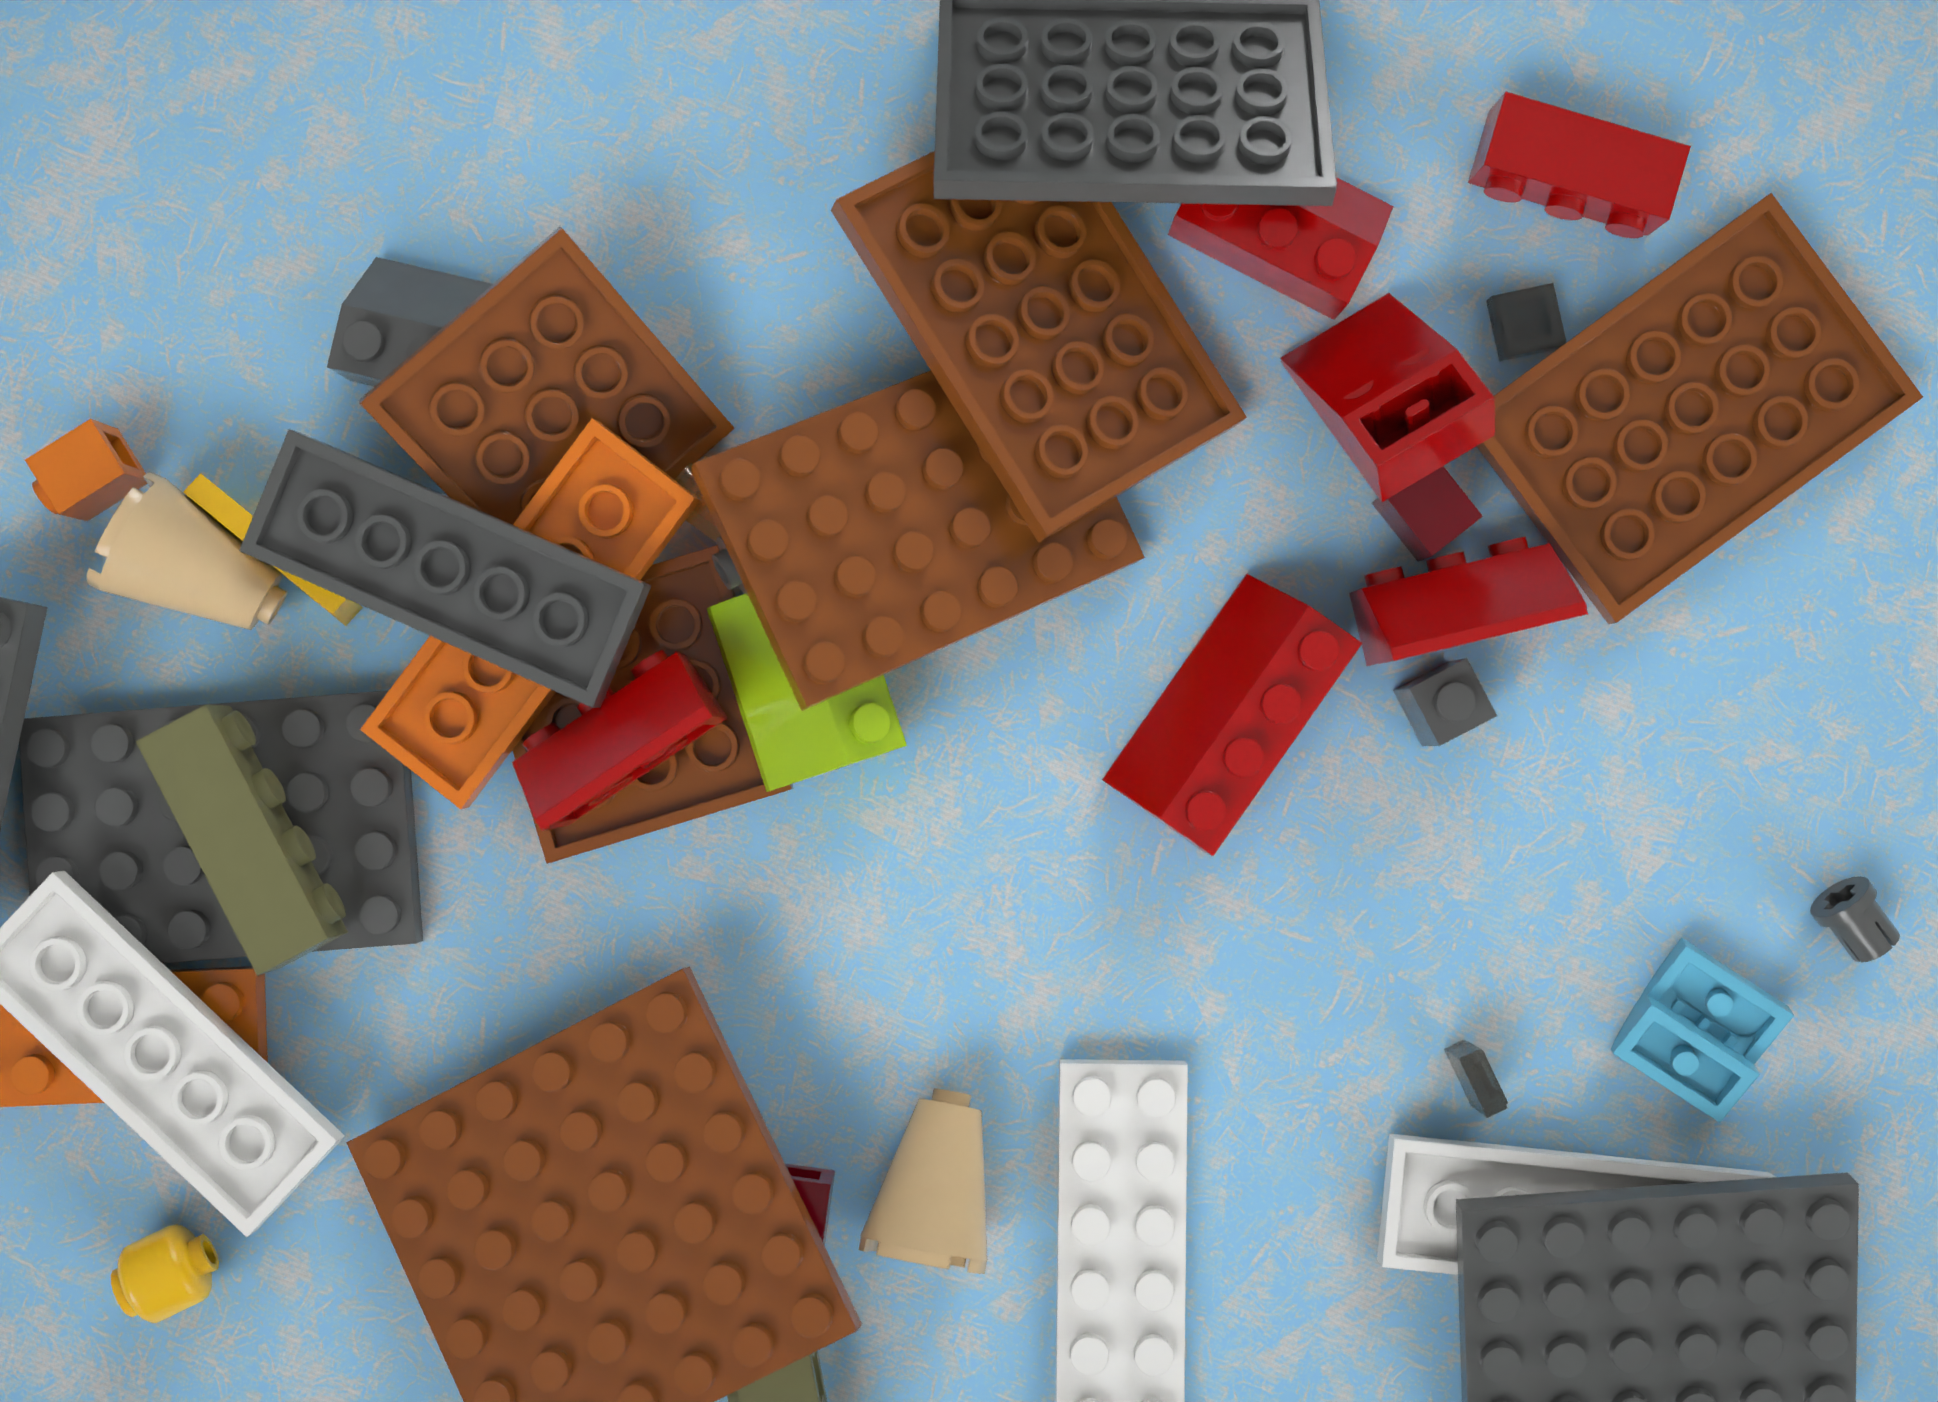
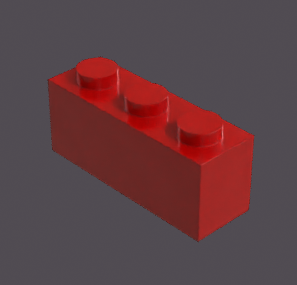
(1578, 166)

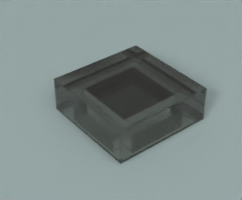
(1526, 322)
(1476, 1078)

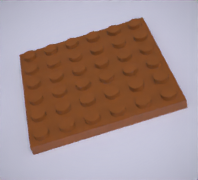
(606, 1217)

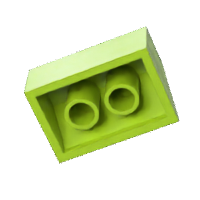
(785, 740)

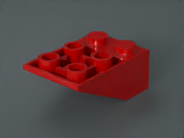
(1393, 394)

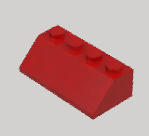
(1231, 712)

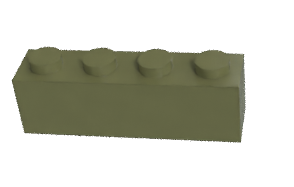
(243, 836)

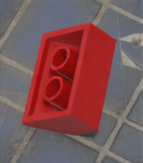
(1294, 249)
(1463, 601)
(618, 743)

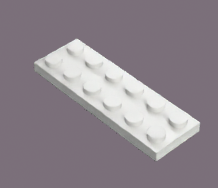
(158, 1054)
(1431, 1173)
(1121, 1231)

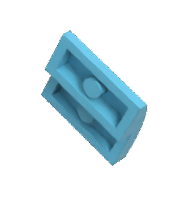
(1700, 1030)

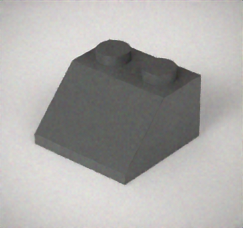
(393, 315)

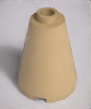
(183, 559)
(934, 1189)

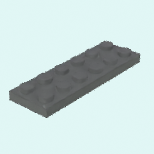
(445, 568)

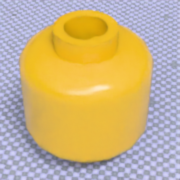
(164, 1273)

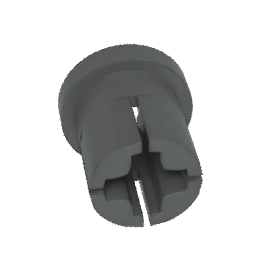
(1856, 918)

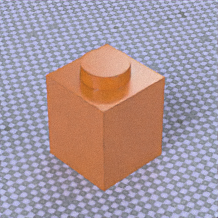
(85, 471)

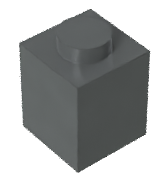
(1445, 703)

